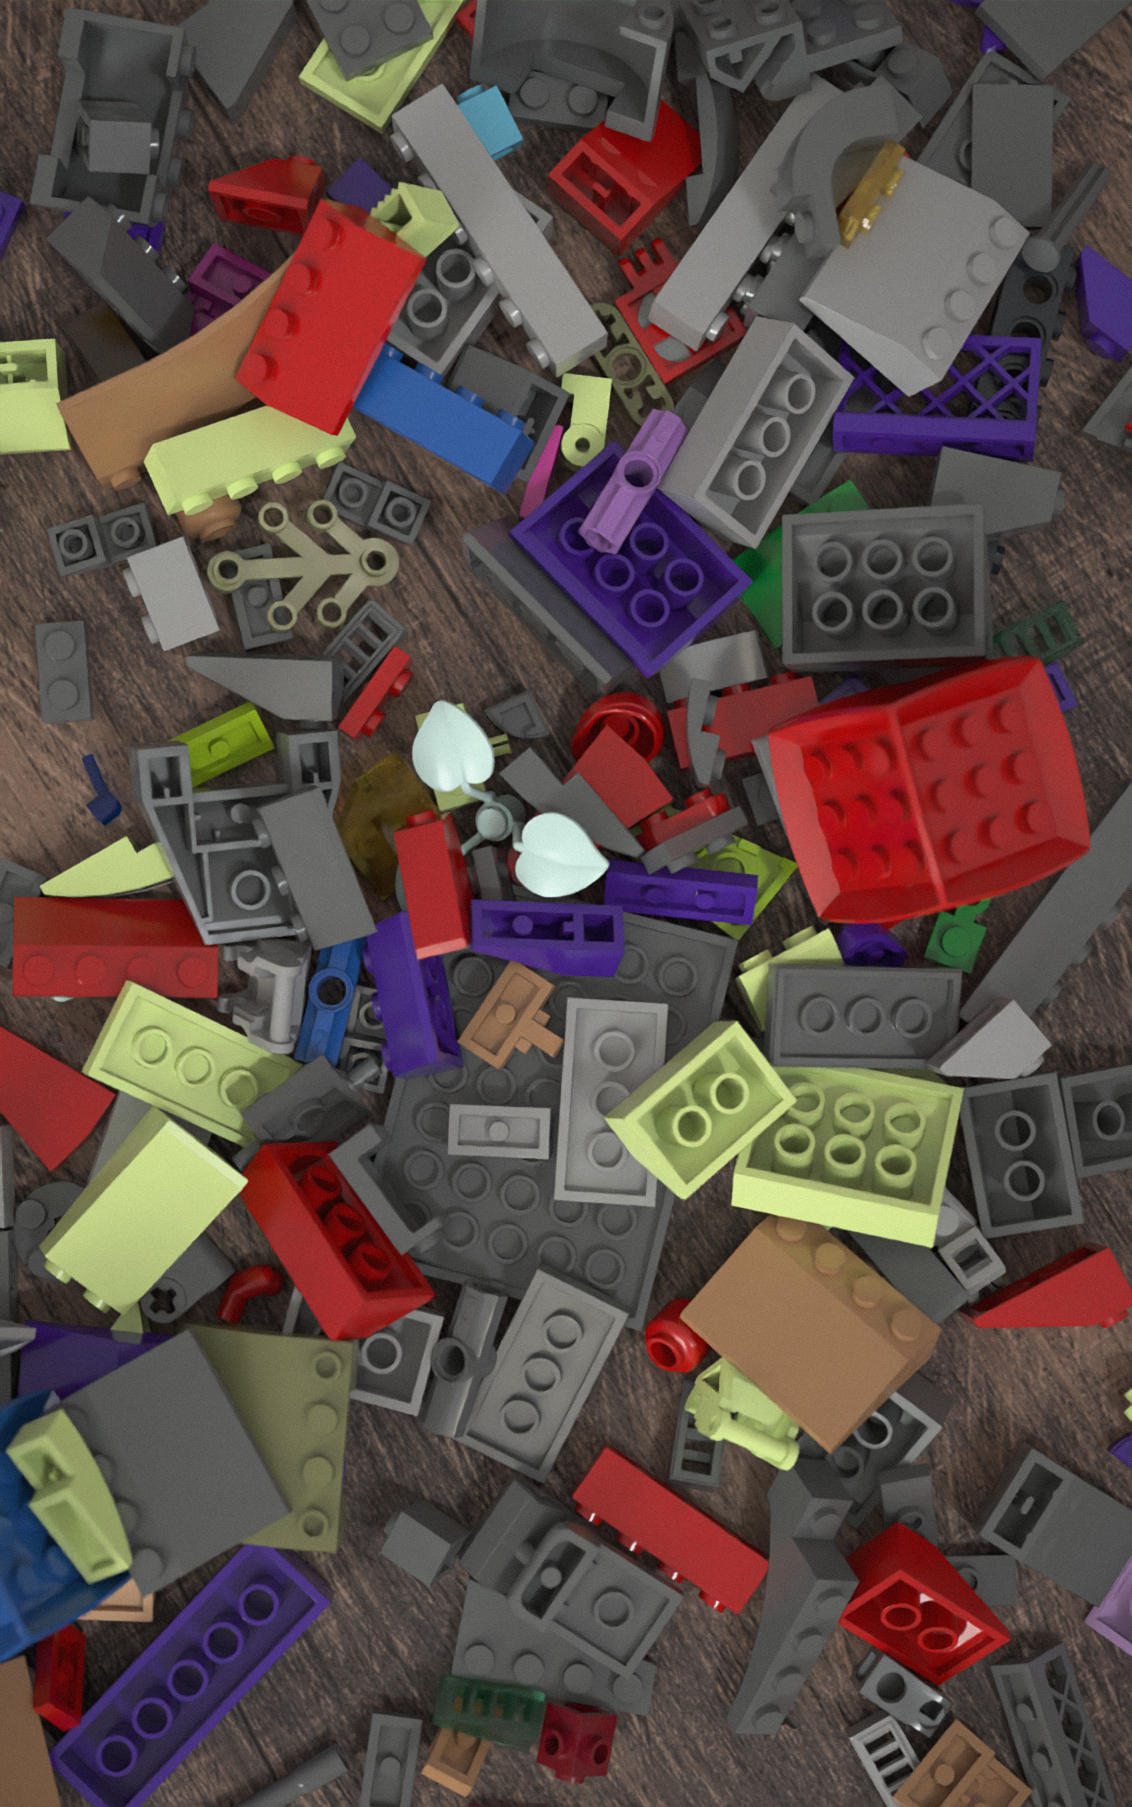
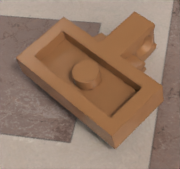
(512, 1018)

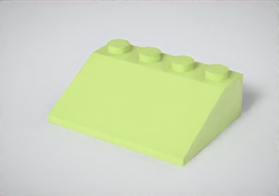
(854, 1153)

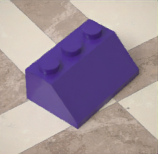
(411, 1003)

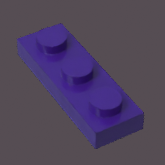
(685, 894)

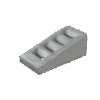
(871, 1729)

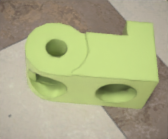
(588, 421)

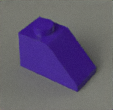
(1103, 305)

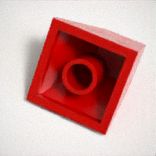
(270, 194)

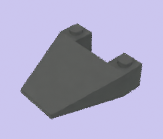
(211, 836)

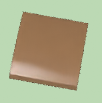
(961, 1774)

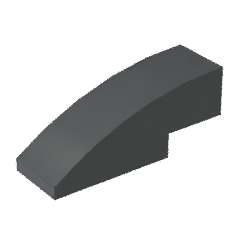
(575, 799)

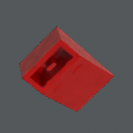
(624, 182)

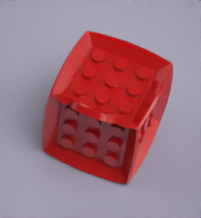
(930, 792)

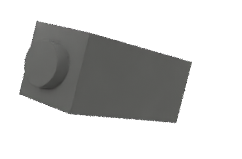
(237, 47)
(1015, 495)
(913, 1273)

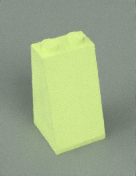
(140, 1212)

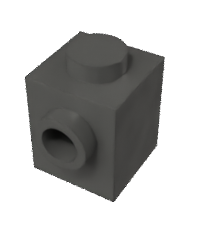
(424, 1541)

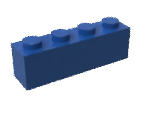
(444, 421)

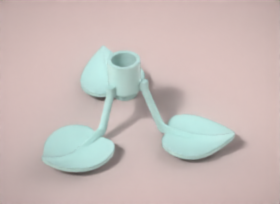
(554, 849)

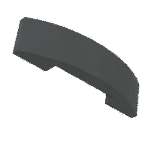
(717, 136)

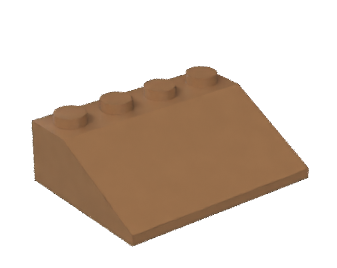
(811, 1327)

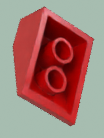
(1068, 1292)
(918, 1606)

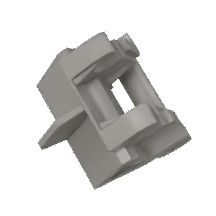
(276, 992)

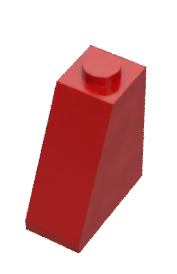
(434, 883)

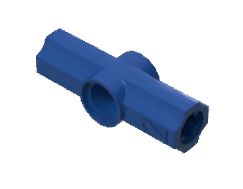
(327, 1024)

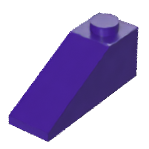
(550, 935)

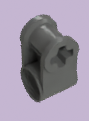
(192, 1277)

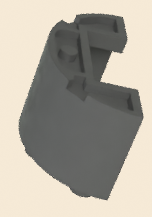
(593, 43)
(119, 62)

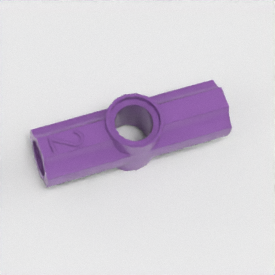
(620, 501)

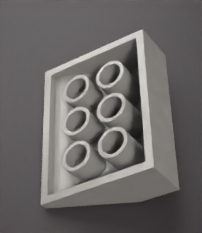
(917, 277)

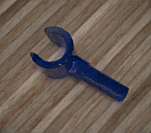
(105, 805)

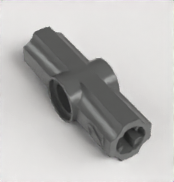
(469, 1334)

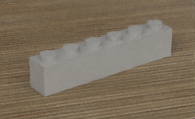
(499, 232)
(736, 236)

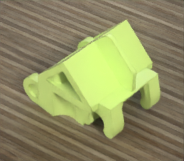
(758, 1420)

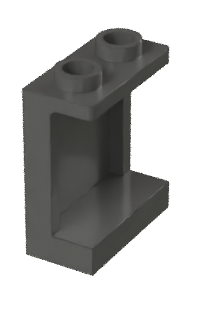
(378, 1196)

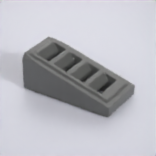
(396, 632)
(690, 1479)

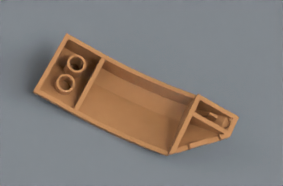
(169, 394)

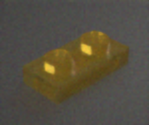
(880, 180)

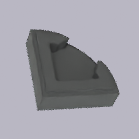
(519, 717)

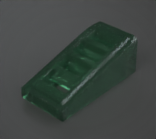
(1066, 622)
(492, 1695)

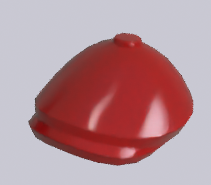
(628, 716)

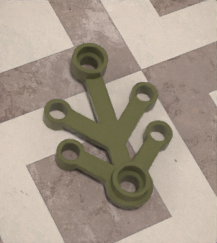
(311, 566)

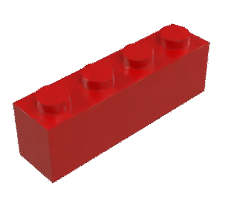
(670, 1528)

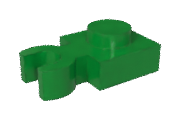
(956, 937)

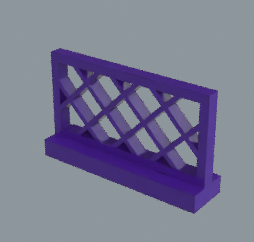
(927, 434)

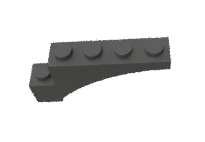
(803, 1595)

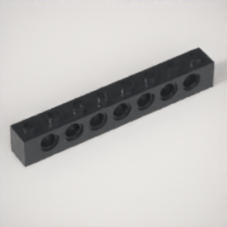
(1016, 314)

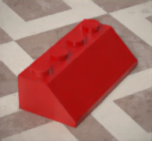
(330, 316)
(101, 942)
(330, 1241)

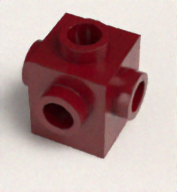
(576, 1740)

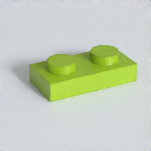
(225, 742)

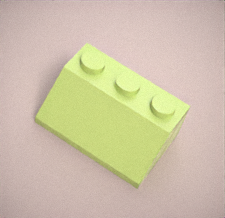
(701, 1108)

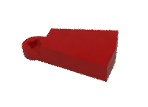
(620, 779)
(49, 1099)

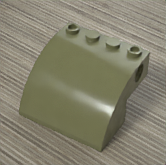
(297, 1409)

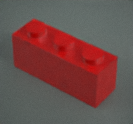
(744, 715)

